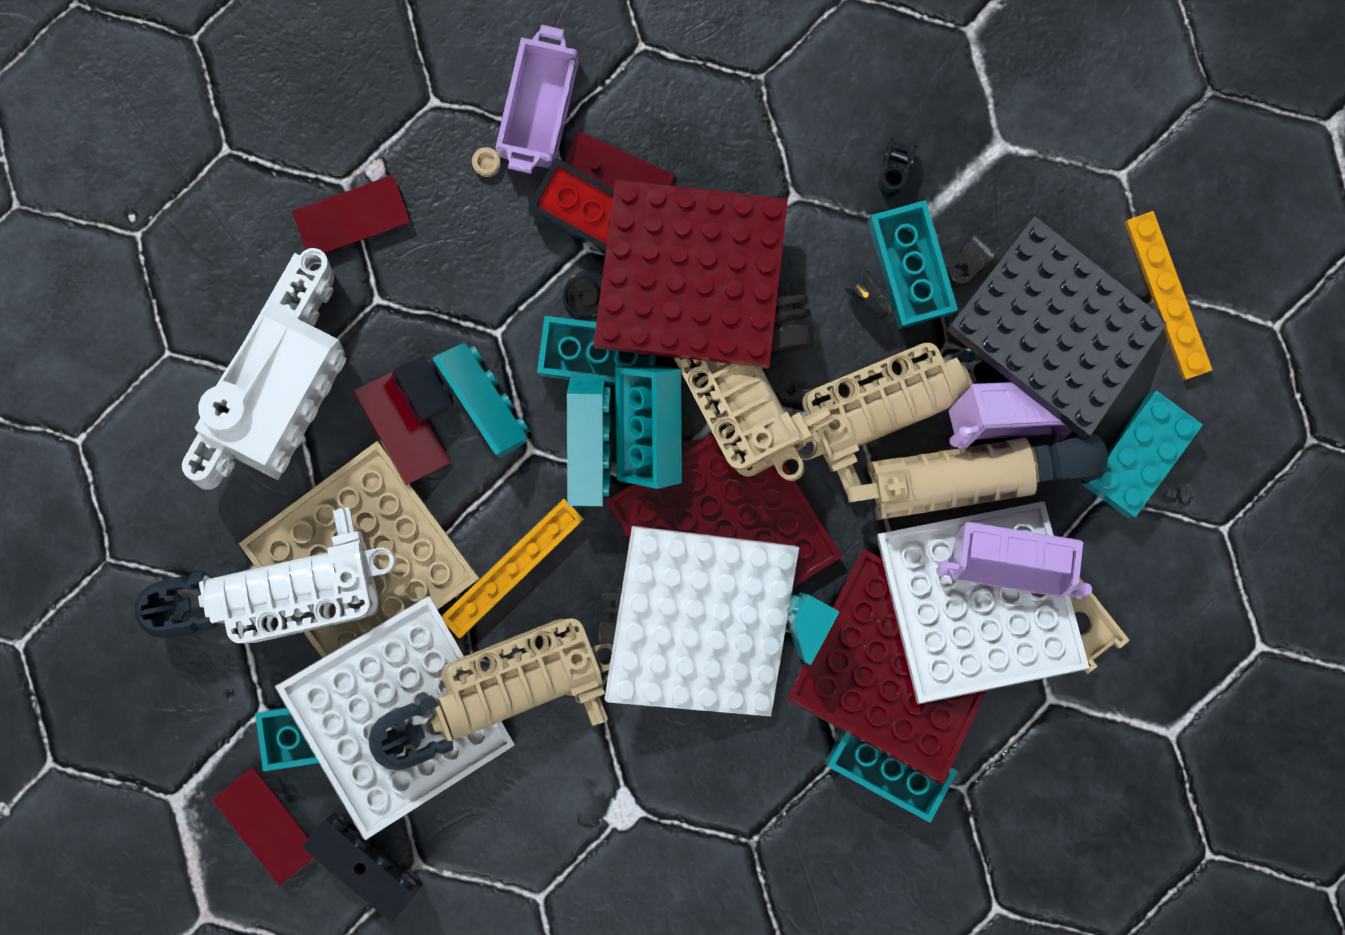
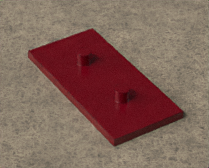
(611, 164)
(352, 216)
(409, 445)
(264, 825)

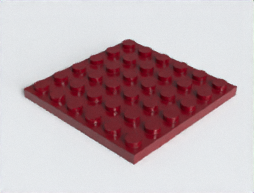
(691, 273)
(726, 504)
(866, 685)

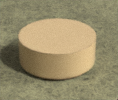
(486, 162)

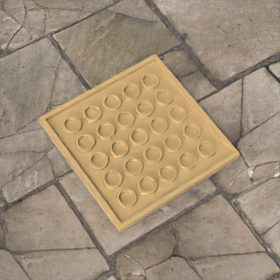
(389, 518)

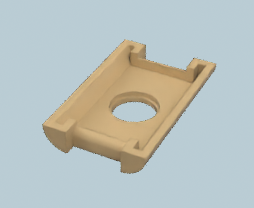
(1102, 630)

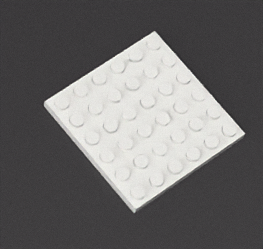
(701, 622)
(969, 633)
(358, 684)

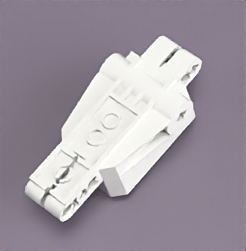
(272, 381)

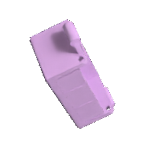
(537, 101)
(1001, 412)
(1016, 561)

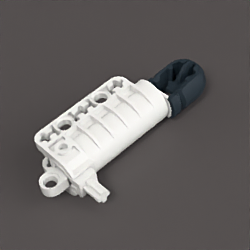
(272, 592)

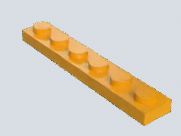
(1168, 295)
(512, 568)

